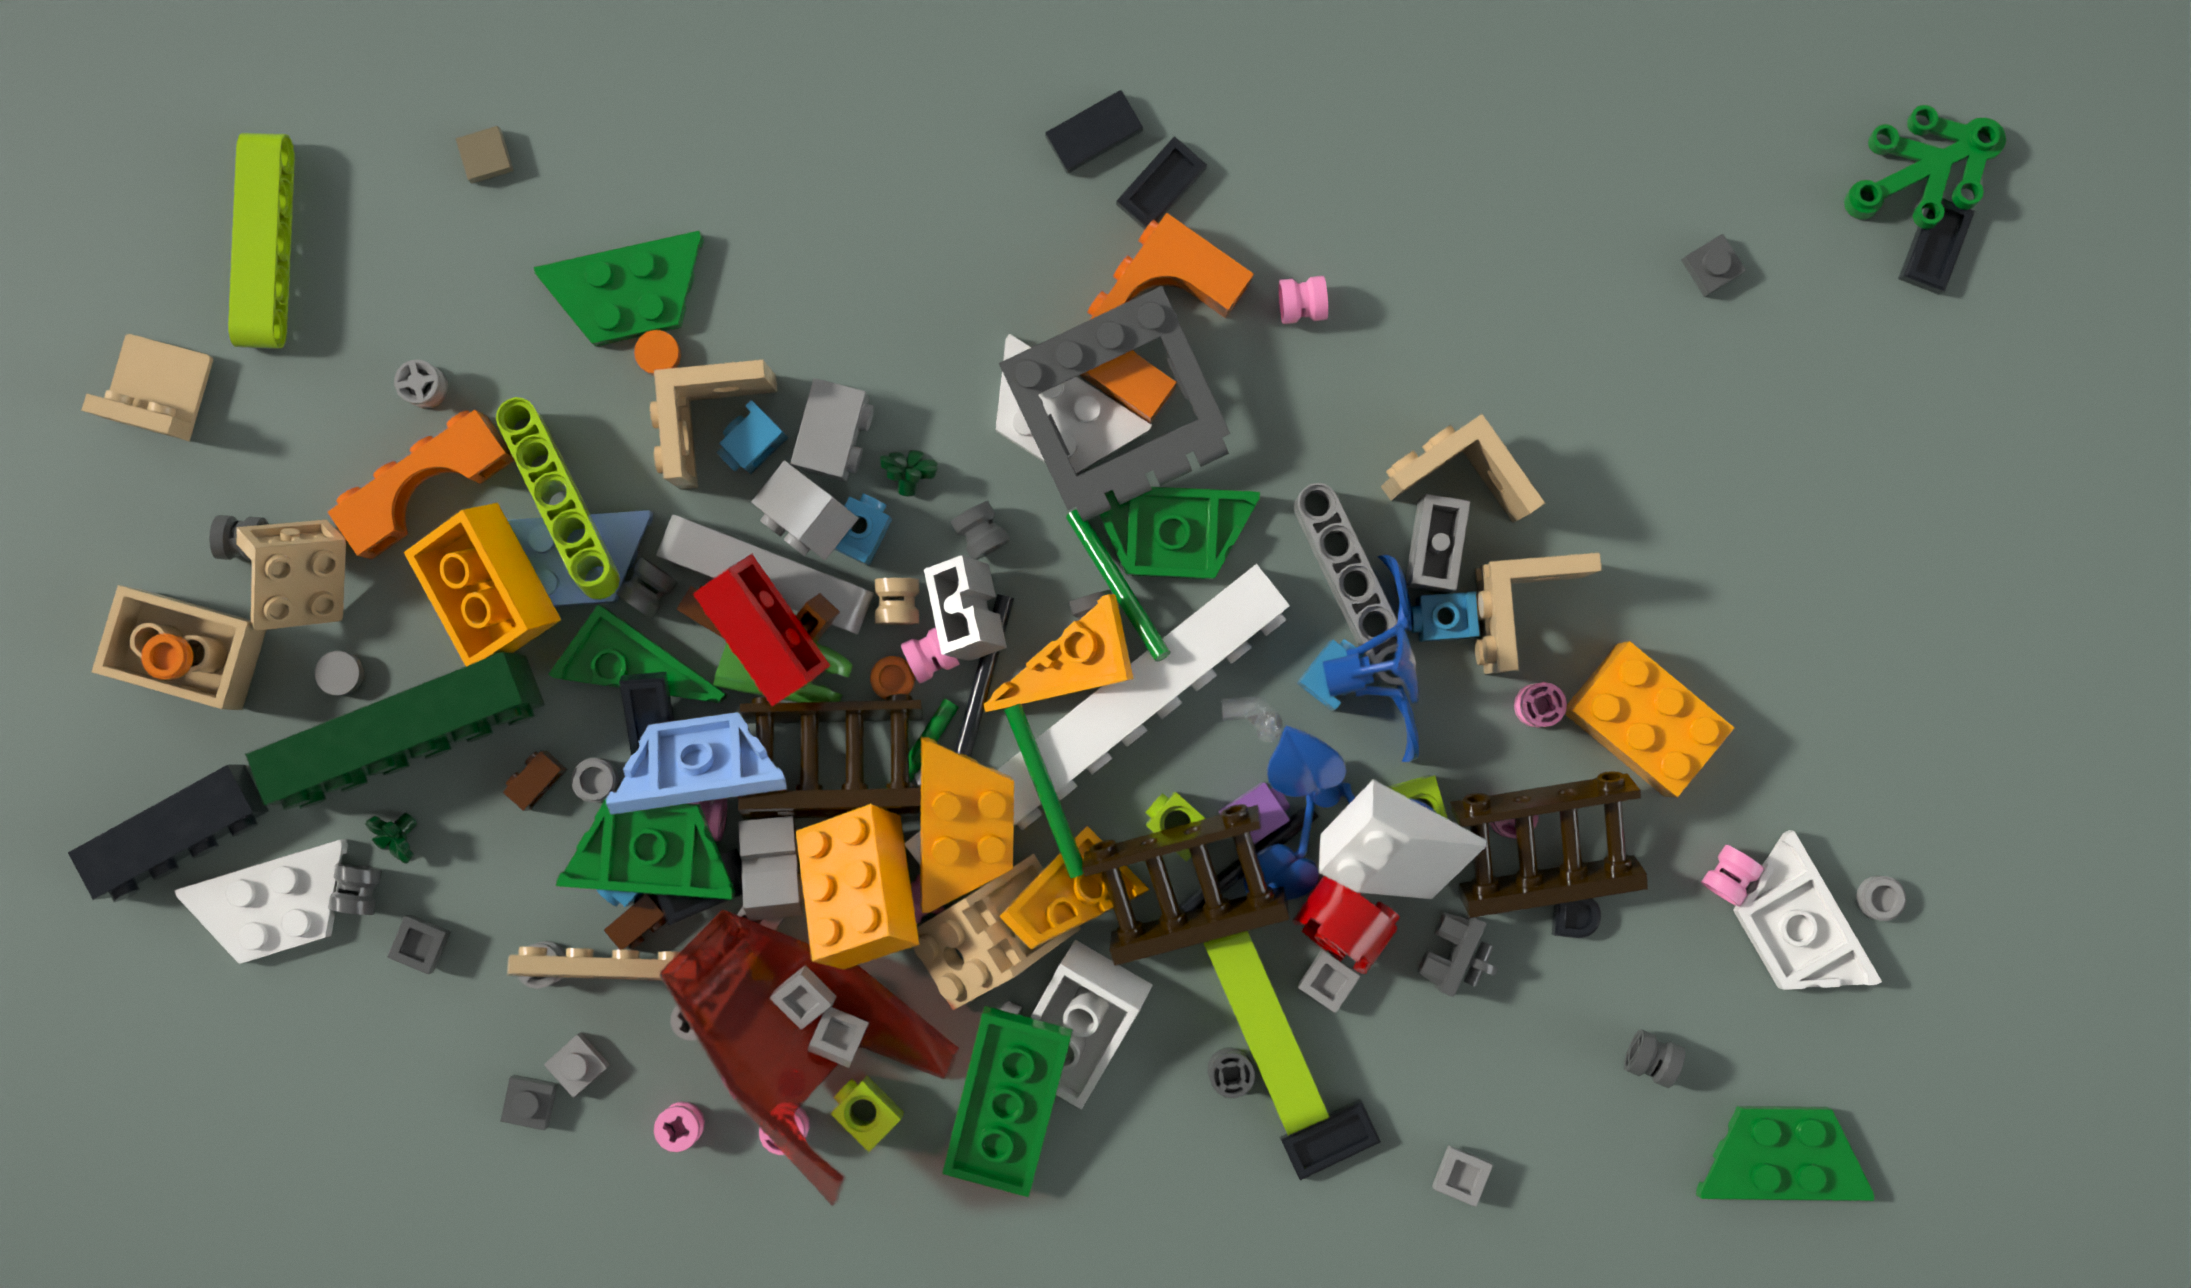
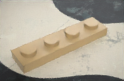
(582, 964)

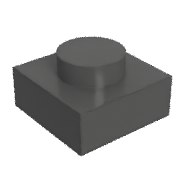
(1713, 265)
(418, 944)
(529, 1102)

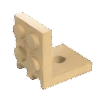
(673, 409)
(1486, 455)
(1494, 601)
(986, 942)

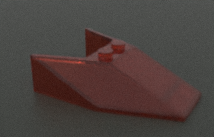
(760, 1053)

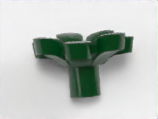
(908, 470)
(393, 835)

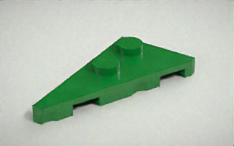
(612, 648)

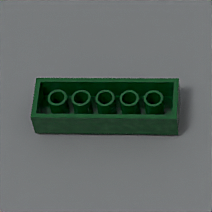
(394, 730)

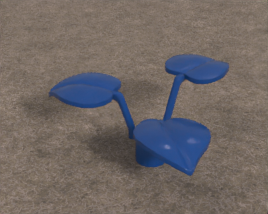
(1352, 673)
(1297, 769)

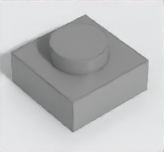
(1328, 981)
(803, 997)
(838, 1036)
(577, 1064)
(1462, 1175)

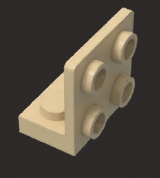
(154, 388)
(295, 573)

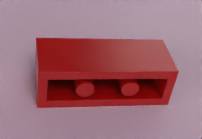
(761, 629)

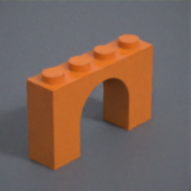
(1174, 258)

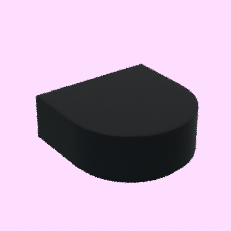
(1576, 918)

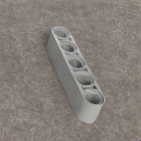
(714, 552)
(1354, 562)

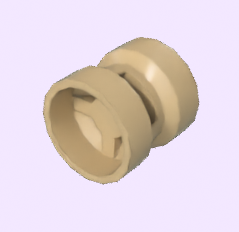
(897, 611)

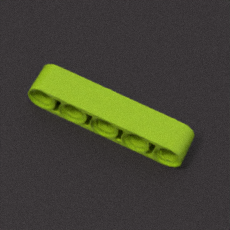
(261, 240)
(547, 481)
(1266, 1031)

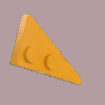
(1083, 658)

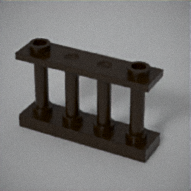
(810, 798)
(1573, 878)
(1176, 927)

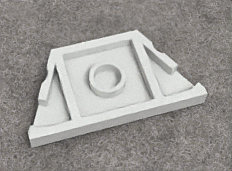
(1085, 417)
(269, 903)
(1800, 924)

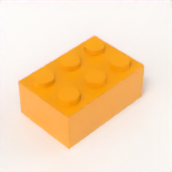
(482, 584)
(1648, 719)
(856, 887)

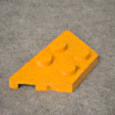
(963, 825)

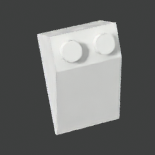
(1394, 846)
(1099, 1007)

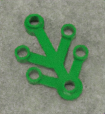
(1931, 163)

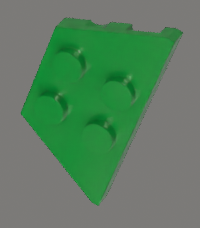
(626, 288)
(1177, 530)
(650, 852)
(1785, 1157)

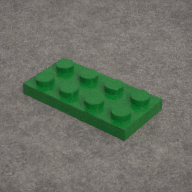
(1007, 1101)

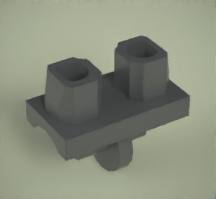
(1449, 972)

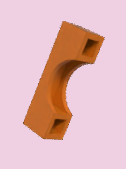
(375, 514)

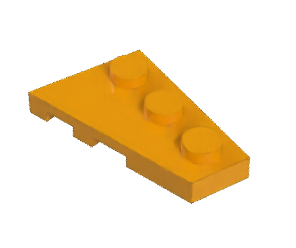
(1058, 903)

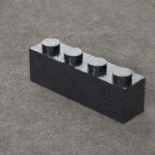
(169, 832)

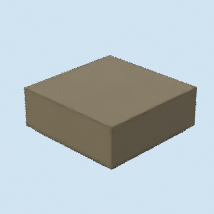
(484, 154)

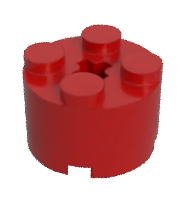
(1346, 923)

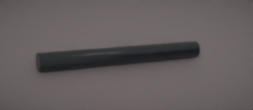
(981, 685)
(1234, 871)

